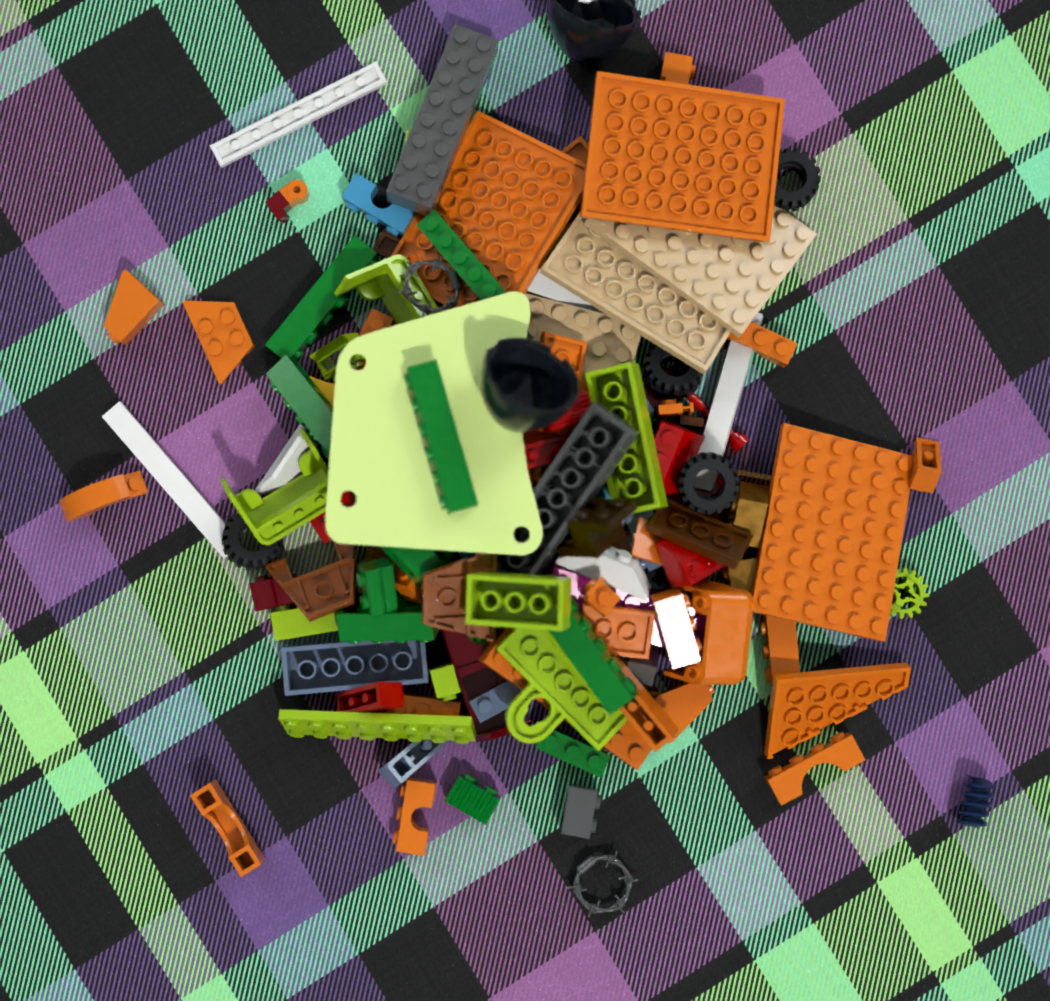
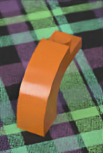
(102, 494)

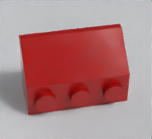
(673, 448)
(683, 565)

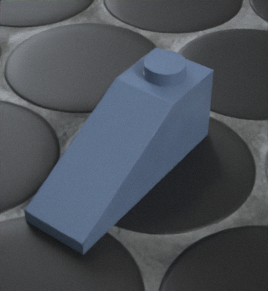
(408, 761)

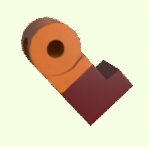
(287, 198)

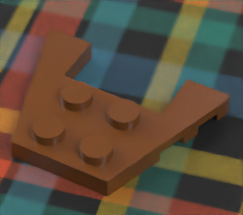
(322, 589)
(446, 595)

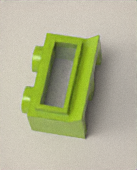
(328, 356)

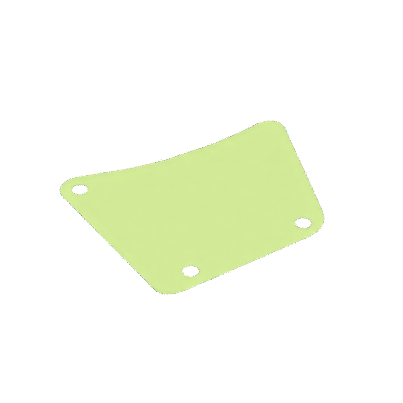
(384, 459)

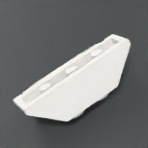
(286, 465)
(616, 567)

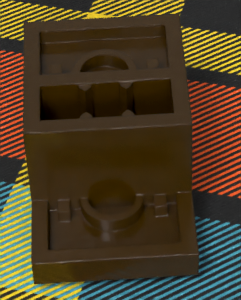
(596, 527)

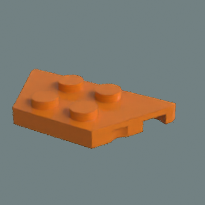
(220, 334)

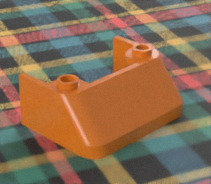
(725, 637)

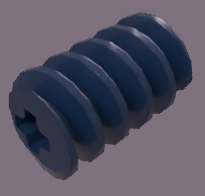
(976, 802)

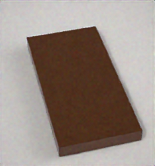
(700, 533)

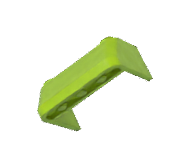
(383, 282)
(288, 506)

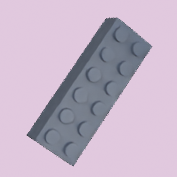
(350, 666)

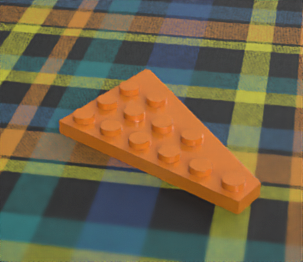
(814, 699)

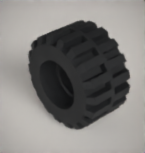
(809, 176)
(668, 385)
(723, 497)
(239, 554)

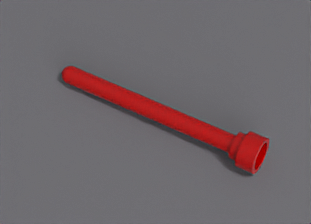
(736, 439)

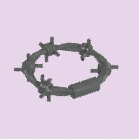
(453, 277)
(588, 863)

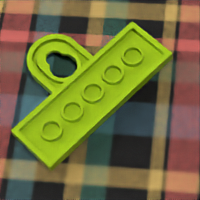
(556, 680)

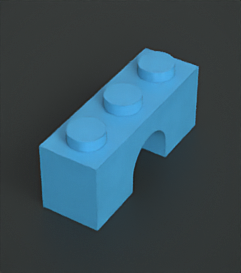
(360, 197)

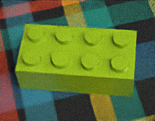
(518, 601)

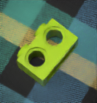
(445, 681)

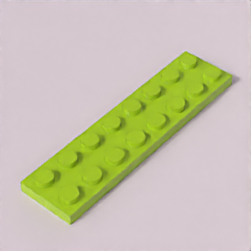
(378, 725)

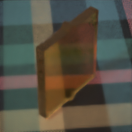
(749, 473)

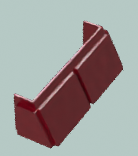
(474, 679)

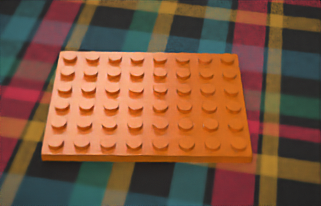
(682, 157)
(506, 205)
(832, 533)

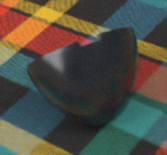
(591, 27)
(526, 385)

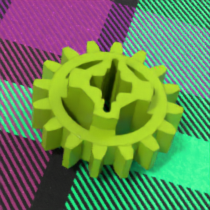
(916, 600)

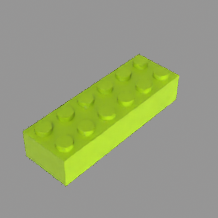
(638, 472)

